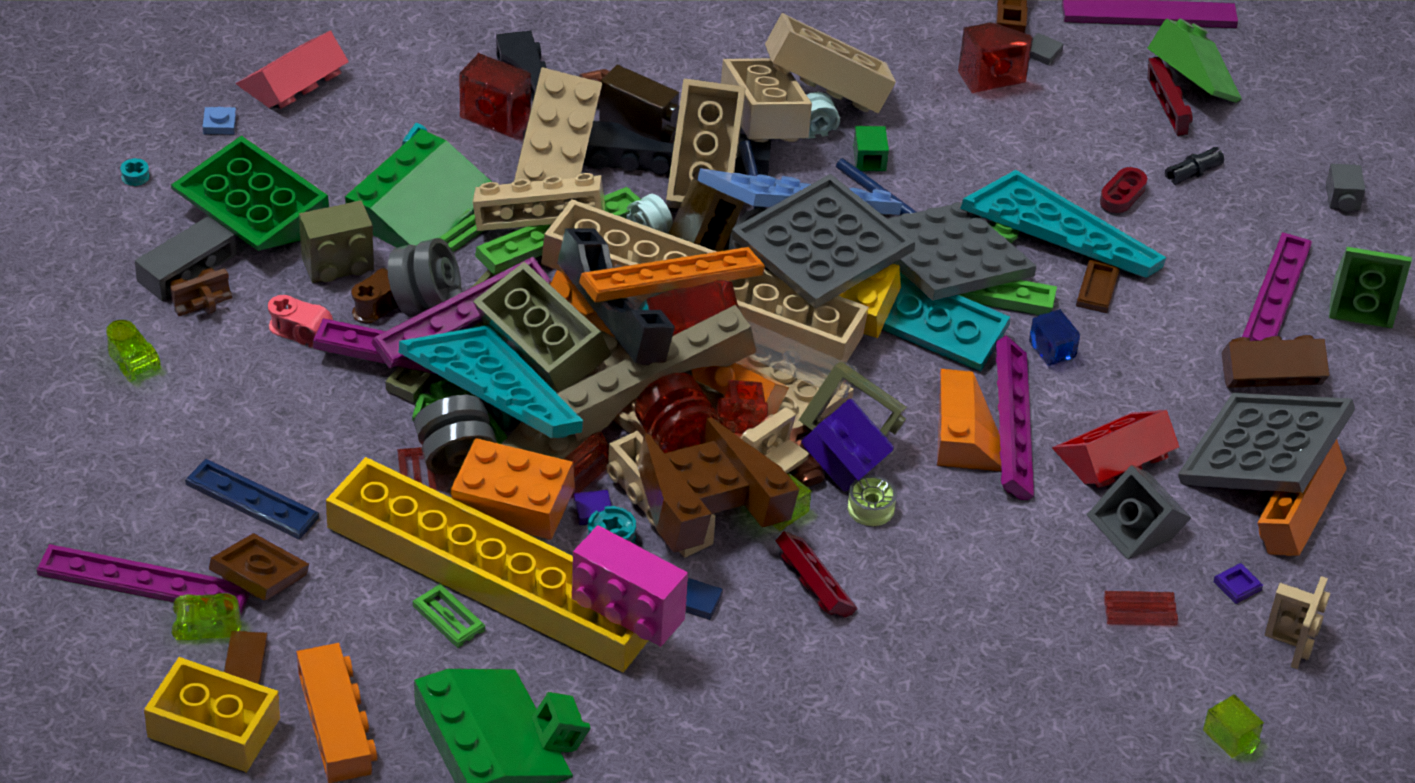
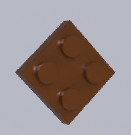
(258, 566)

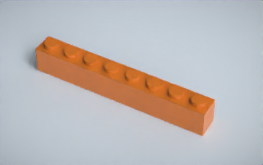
(713, 376)

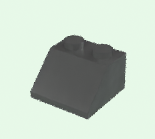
(1138, 513)

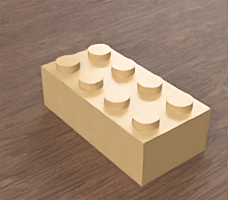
(829, 64)
(773, 100)
(558, 126)
(704, 134)

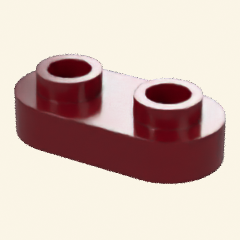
(1118, 194)

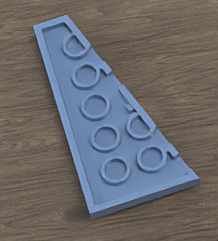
(768, 191)

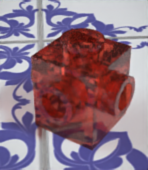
(742, 406)

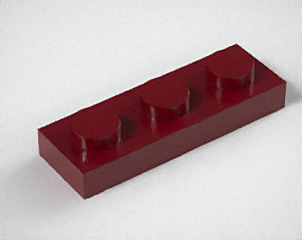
(1169, 96)
(815, 575)

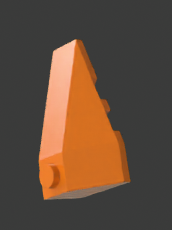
(965, 424)

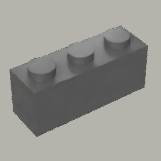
(185, 256)

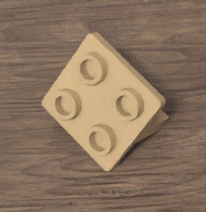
(774, 441)
(1296, 618)

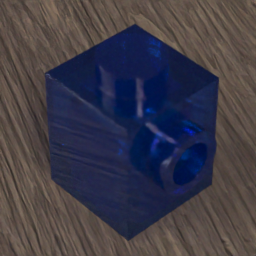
(1054, 337)

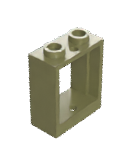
(830, 386)

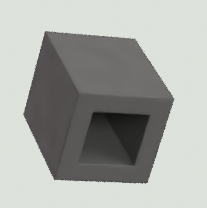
(1345, 187)

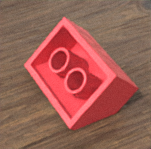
(296, 71)

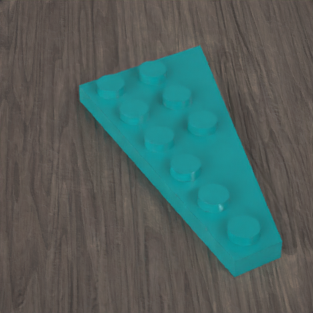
(1042, 213)
(495, 373)

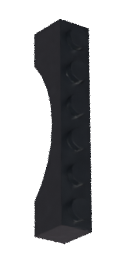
(521, 52)
(618, 147)
(642, 333)

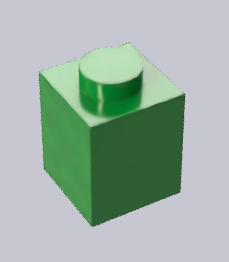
(870, 148)

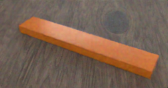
(671, 274)

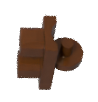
(201, 292)

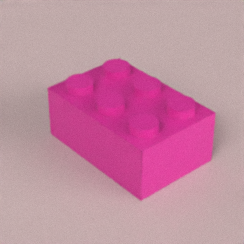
(629, 585)

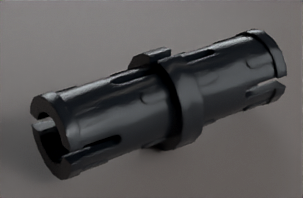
(1195, 165)

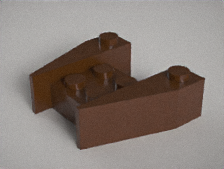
(709, 479)

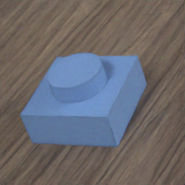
(219, 120)

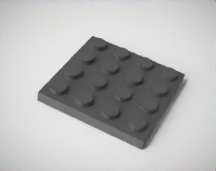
(823, 240)
(958, 253)
(1267, 442)

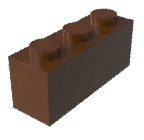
(1275, 362)

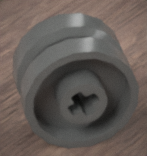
(422, 275)
(449, 430)

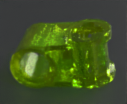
(130, 349)
(207, 616)

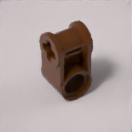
(373, 297)

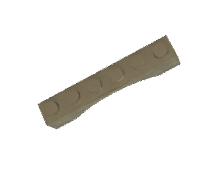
(712, 342)

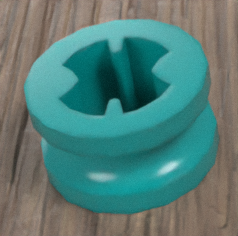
(134, 178)

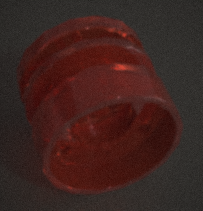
(674, 411)

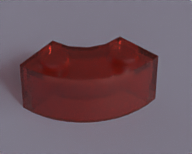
(694, 304)

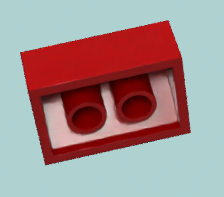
(1118, 445)

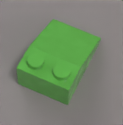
(1194, 56)
(1368, 287)

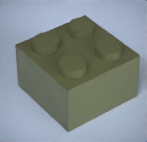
(336, 241)

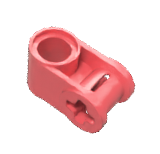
(297, 322)

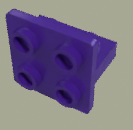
(847, 444)

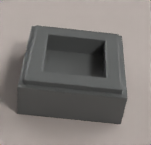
(1045, 49)

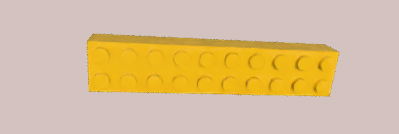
(474, 558)

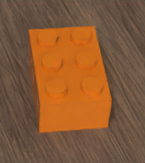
(515, 486)

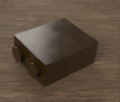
(639, 104)
(706, 216)

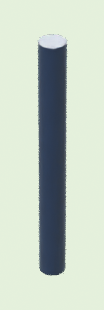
(868, 183)

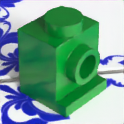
(559, 723)

